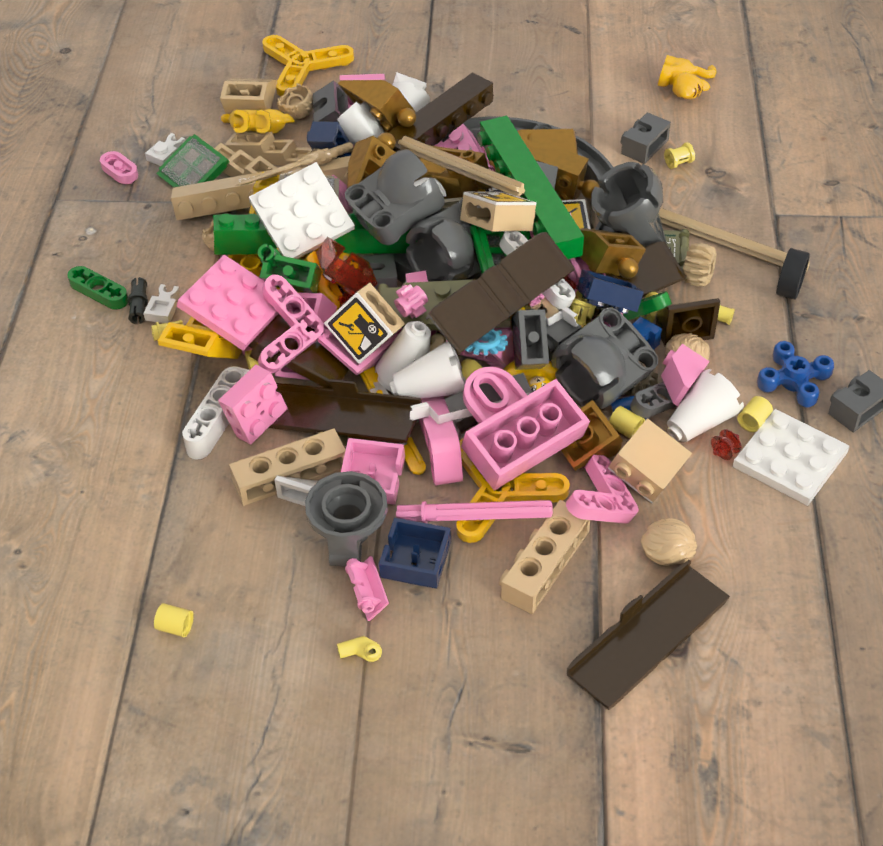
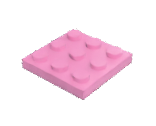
(230, 302)

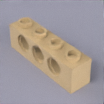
(302, 459)
(543, 559)

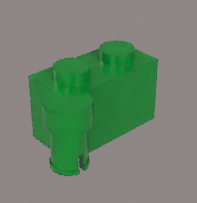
(300, 274)

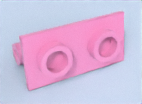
(367, 586)

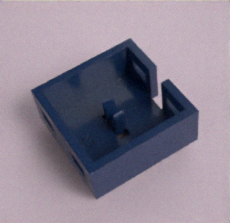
(609, 290)
(418, 544)

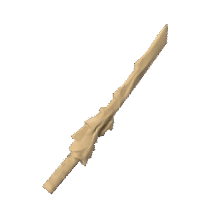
(320, 156)

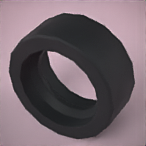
(792, 273)

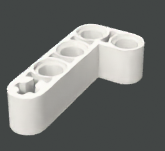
(209, 419)

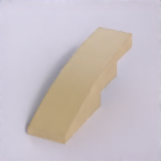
(264, 145)
(242, 163)

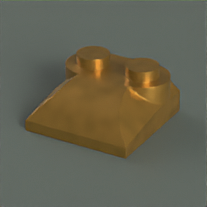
(598, 439)

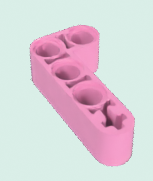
(442, 445)

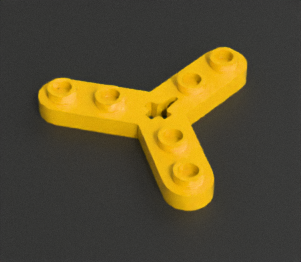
(300, 62)
(525, 488)

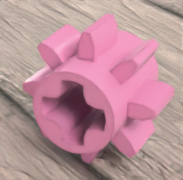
(411, 301)

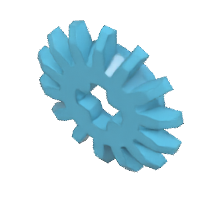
(495, 343)

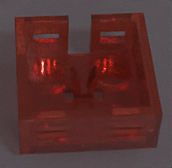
(341, 271)

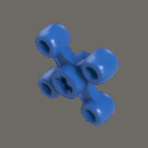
(795, 374)

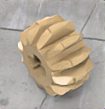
(699, 264)

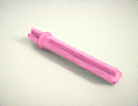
(475, 511)

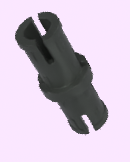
(137, 300)

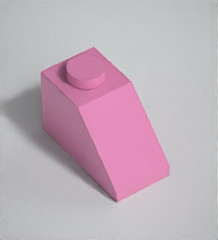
(682, 371)

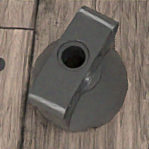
(388, 200)
(631, 202)
(443, 247)
(603, 360)

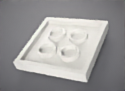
(301, 212)
(791, 456)

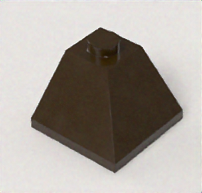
(689, 317)

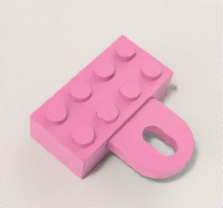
(518, 429)

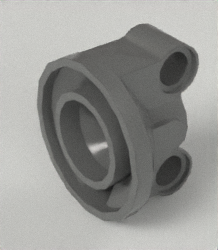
(345, 512)

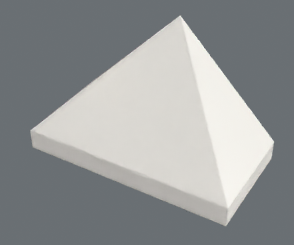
(293, 489)

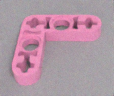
(297, 329)
(611, 501)

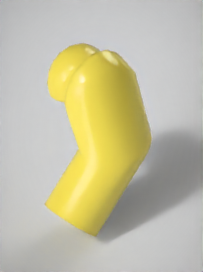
(361, 647)

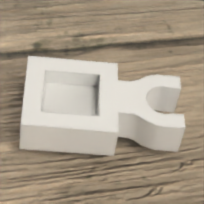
(163, 150)
(163, 307)

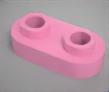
(119, 167)

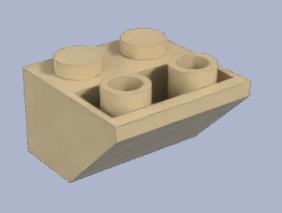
(247, 94)

